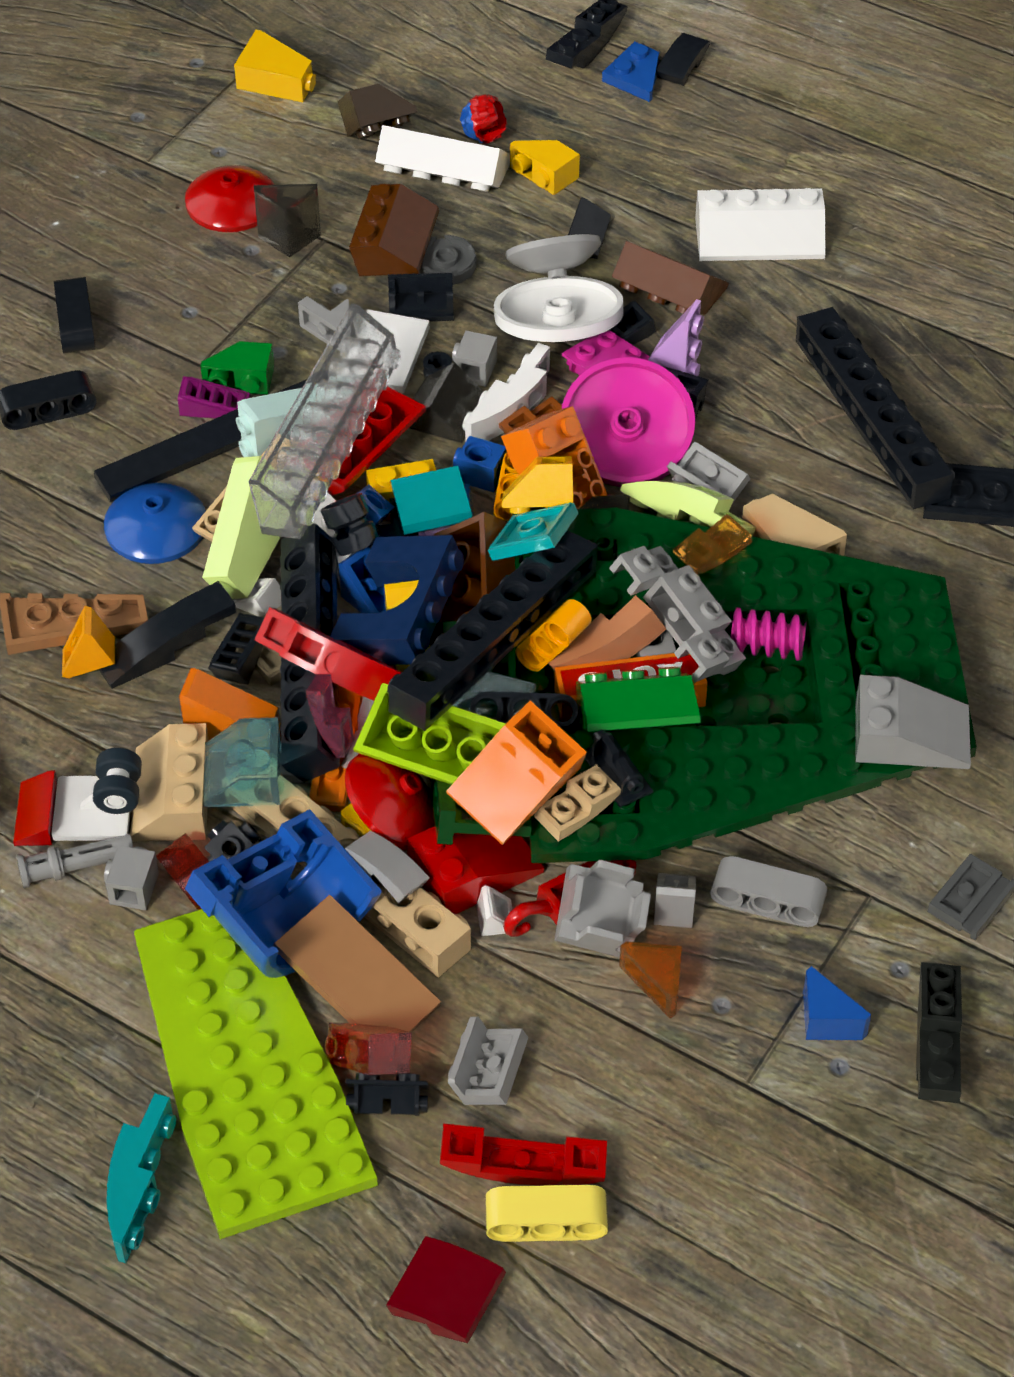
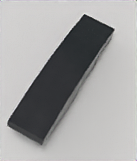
(171, 629)

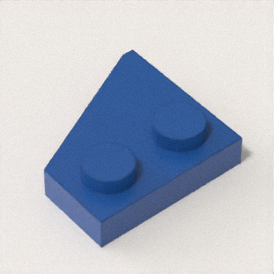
(634, 71)

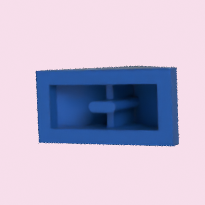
(358, 585)
(831, 1012)

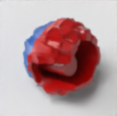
(483, 118)

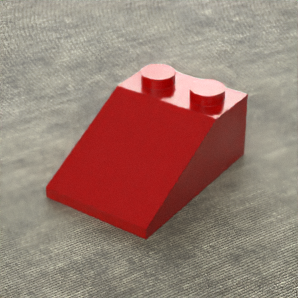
(470, 863)

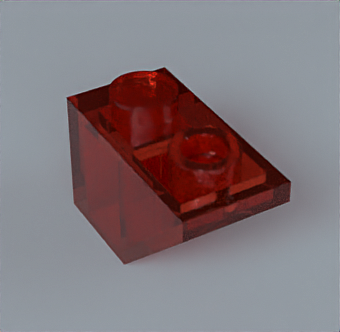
(369, 1048)

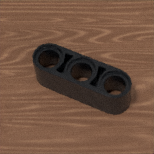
(74, 315)
(46, 400)
(544, 701)

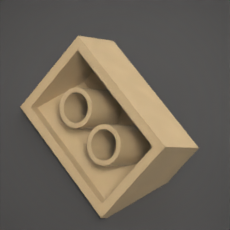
(171, 785)

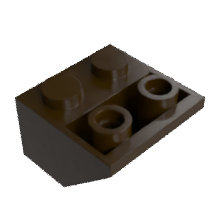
(370, 108)

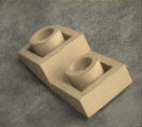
(582, 801)

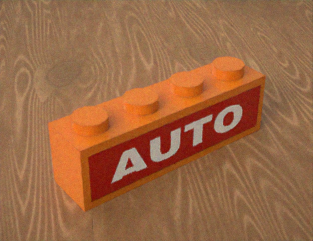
(568, 675)

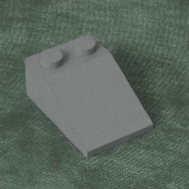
(910, 725)

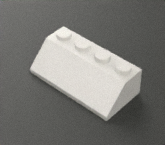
(442, 157)
(760, 224)

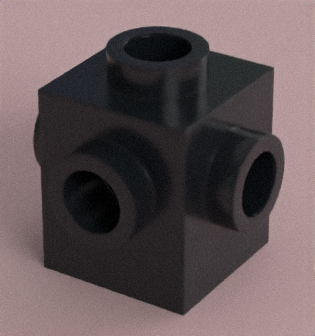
(223, 835)

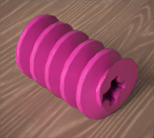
(768, 633)

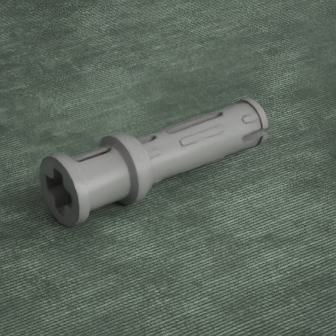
(56, 863)

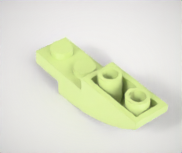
(683, 502)

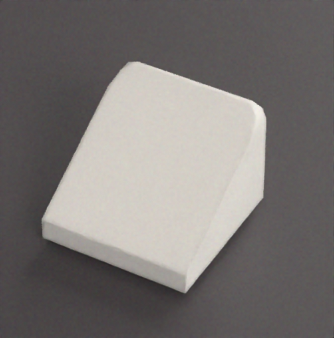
(264, 594)

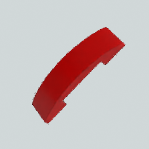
(523, 1161)

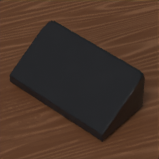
(590, 220)

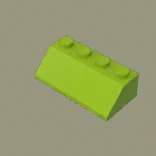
(438, 752)

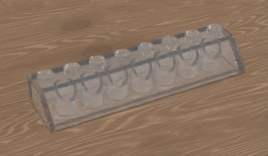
(323, 424)

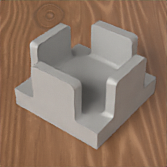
(601, 907)

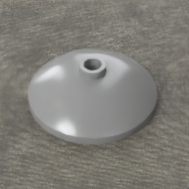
(554, 254)

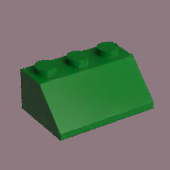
(636, 700)

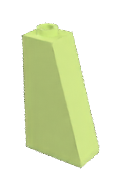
(238, 545)

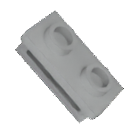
(709, 470)
(486, 1063)

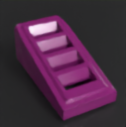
(195, 394)

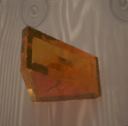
(655, 971)

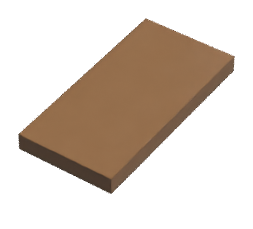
(355, 970)

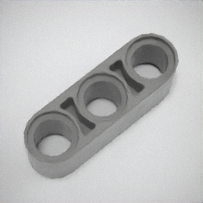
(769, 891)

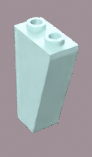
(261, 419)

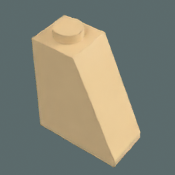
(790, 524)

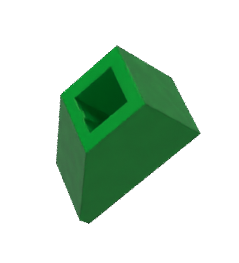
(242, 367)

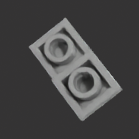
(389, 865)

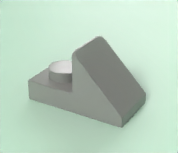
(319, 320)

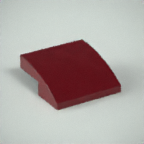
(446, 1289)

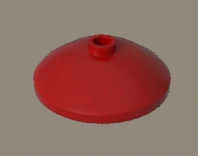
(225, 198)
(389, 799)

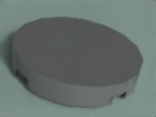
(450, 256)

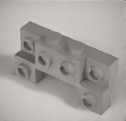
(684, 609)

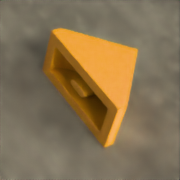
(88, 646)

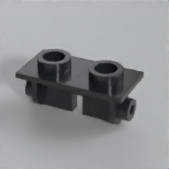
(614, 761)
(403, 1092)

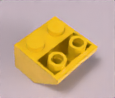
(542, 484)

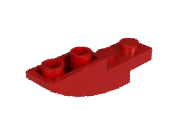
(323, 654)

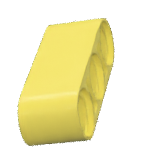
(546, 1213)

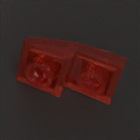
(180, 860)

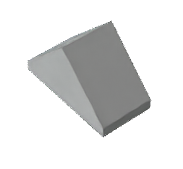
(675, 900)

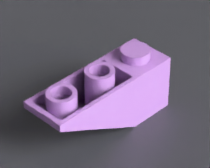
(680, 344)

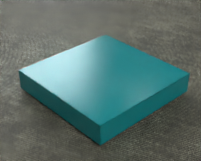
(431, 500)
(533, 531)

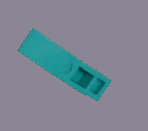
(131, 1175)

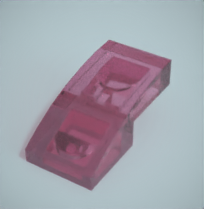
(331, 721)

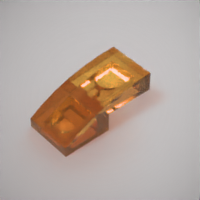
(713, 547)

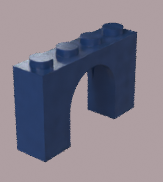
(405, 630)

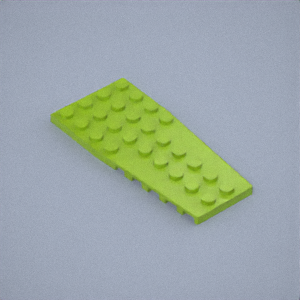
(247, 1079)

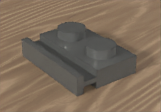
(971, 896)

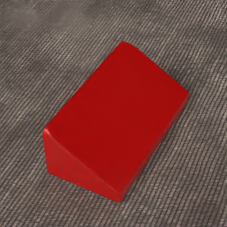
(36, 810)

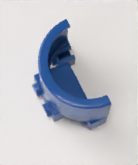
(260, 900)

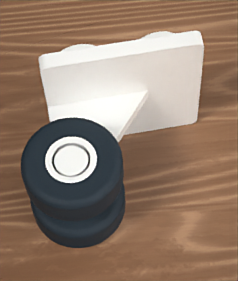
(100, 804)

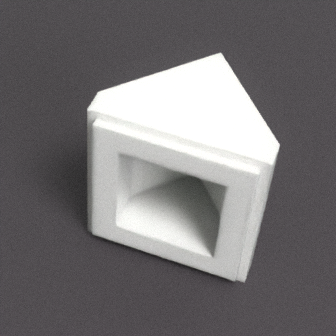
(492, 911)

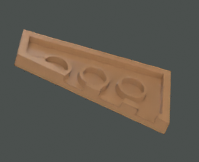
(48, 622)

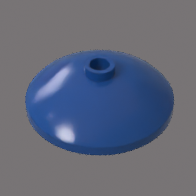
(154, 523)

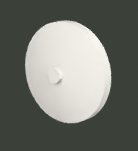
(558, 309)

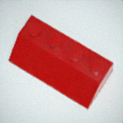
(382, 428)

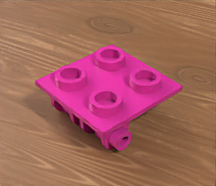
(598, 349)

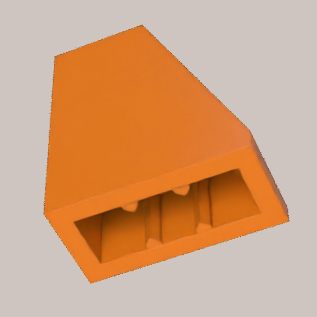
(219, 703)

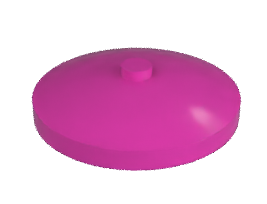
(632, 418)

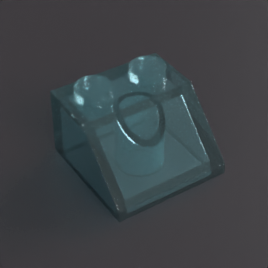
(244, 764)

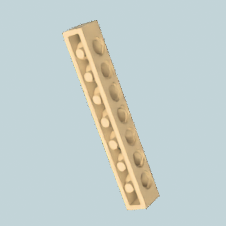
(405, 925)

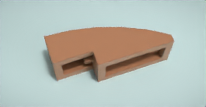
(615, 638)

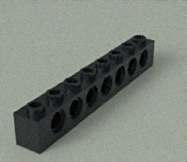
(874, 408)
(311, 597)
(490, 630)

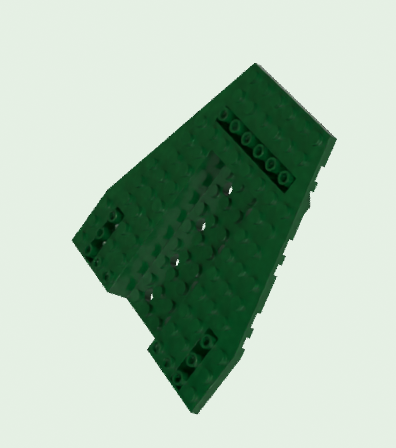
(742, 766)

